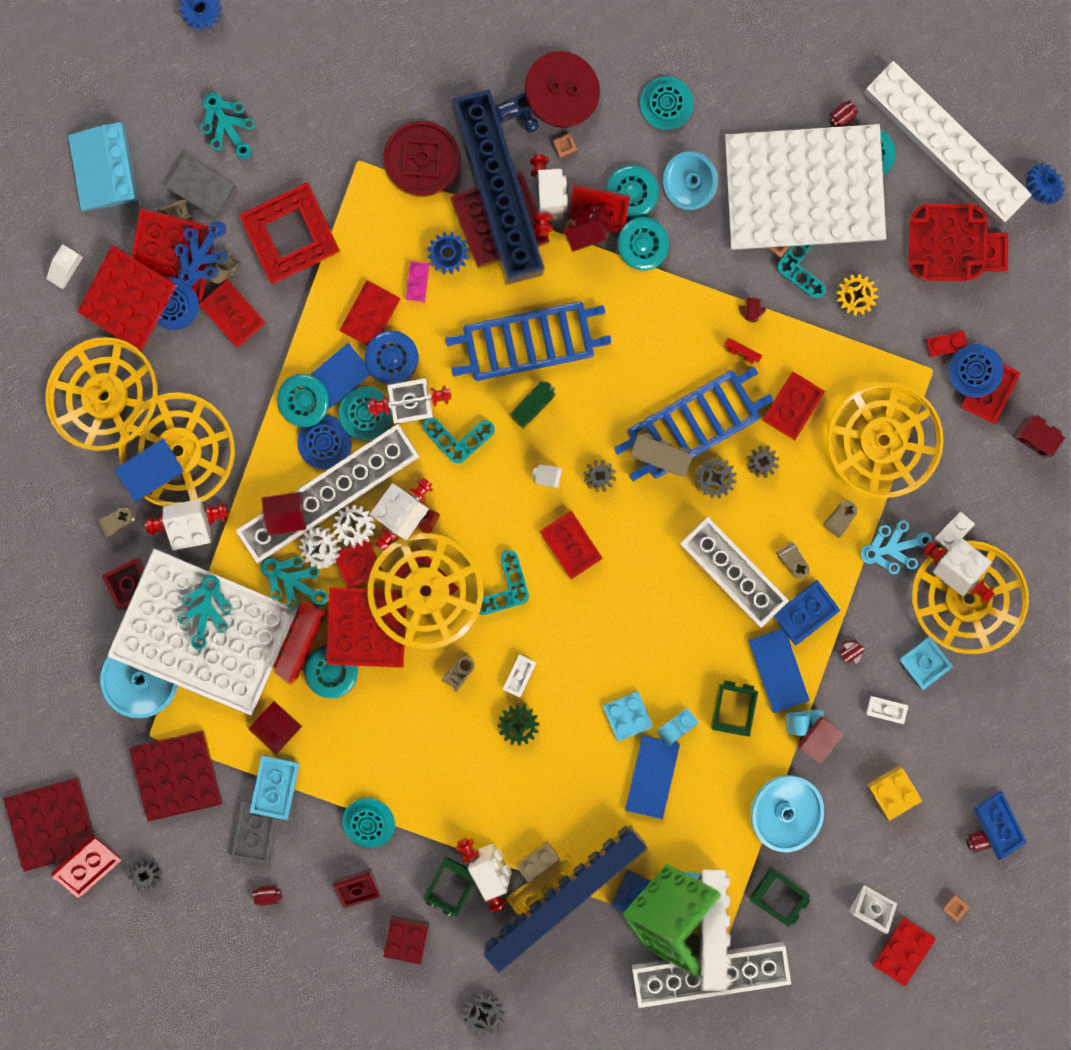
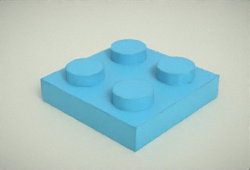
(925, 663)
(627, 716)

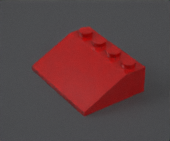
(300, 641)

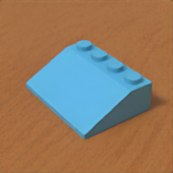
(103, 167)

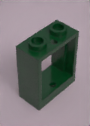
(533, 404)
(730, 728)
(458, 868)
(765, 884)

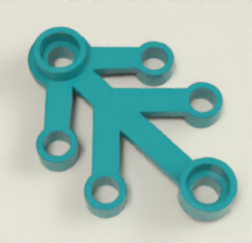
(225, 123)
(291, 580)
(205, 609)

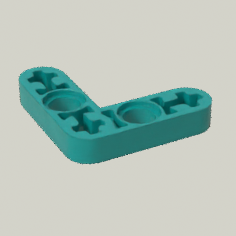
(796, 269)
(461, 445)
(509, 594)

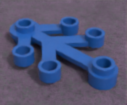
(199, 255)

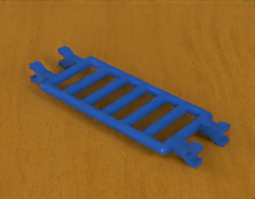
(533, 364)
(681, 403)

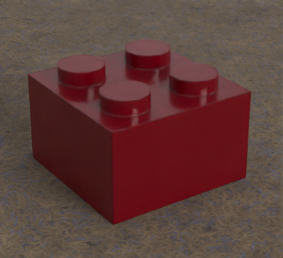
(588, 227)
(1039, 436)
(124, 581)
(406, 940)

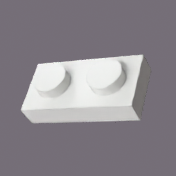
(954, 531)
(519, 675)
(886, 709)

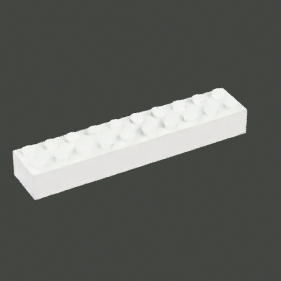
(947, 143)
(336, 489)

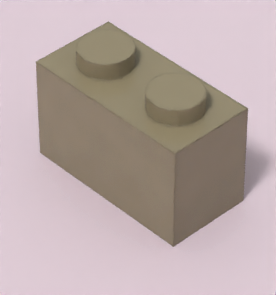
(537, 861)

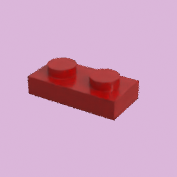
(946, 344)
(748, 355)

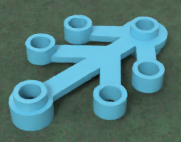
(893, 548)

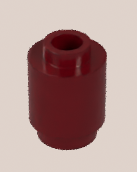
(843, 114)
(978, 841)
(267, 895)

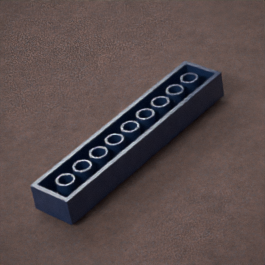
(497, 187)
(565, 898)

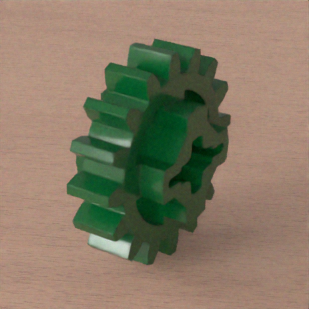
(509, 724)

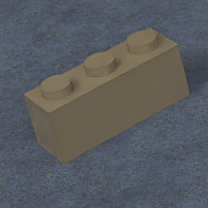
(661, 454)

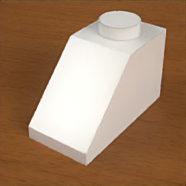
(63, 266)
(547, 475)

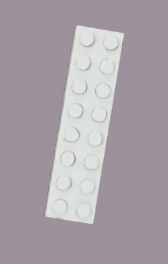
(749, 970)

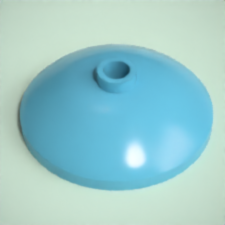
(680, 184)

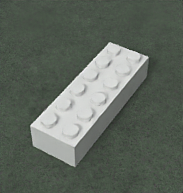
(733, 572)
(713, 935)

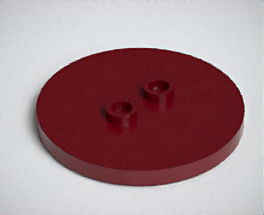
(561, 89)
(421, 158)

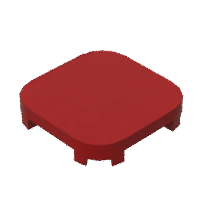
(948, 242)

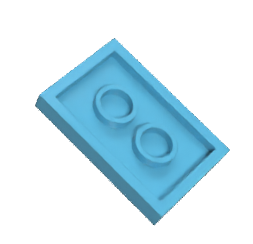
(274, 787)

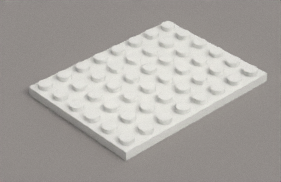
(805, 187)
(233, 661)

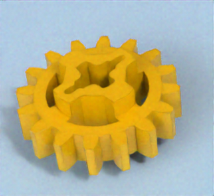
(849, 290)

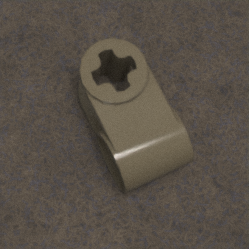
(174, 210)
(226, 268)
(838, 521)
(113, 522)
(791, 557)
(458, 673)

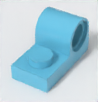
(801, 722)
(677, 727)

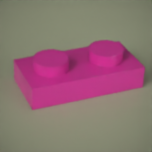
(417, 281)

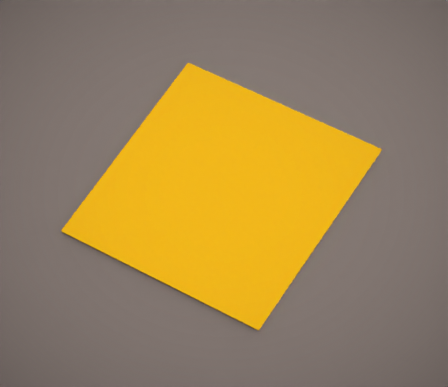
(622, 626)

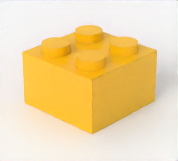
(894, 792)

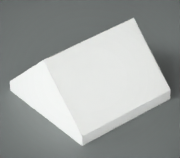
(874, 909)

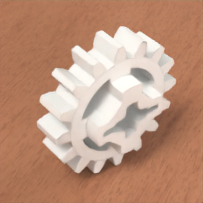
(361, 523)
(327, 551)

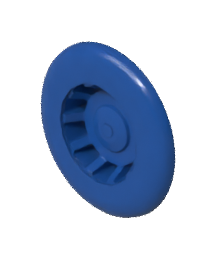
(175, 306)
(391, 357)
(976, 370)
(324, 443)

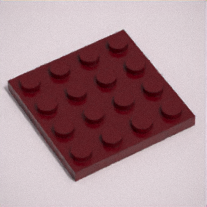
(474, 225)
(175, 775)
(49, 823)

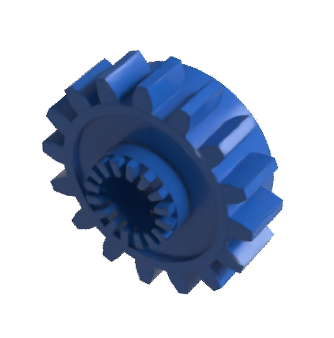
(202, 19)
(1044, 184)
(453, 262)

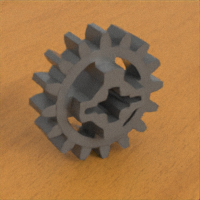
(708, 467)
(476, 1018)

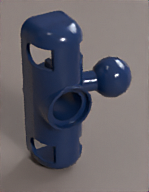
(530, 124)

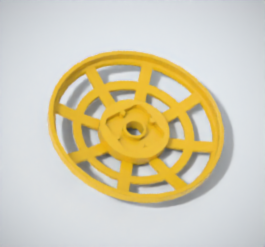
(95, 387)
(897, 439)
(191, 445)
(431, 603)
(972, 612)

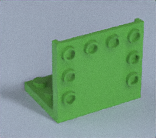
(668, 913)

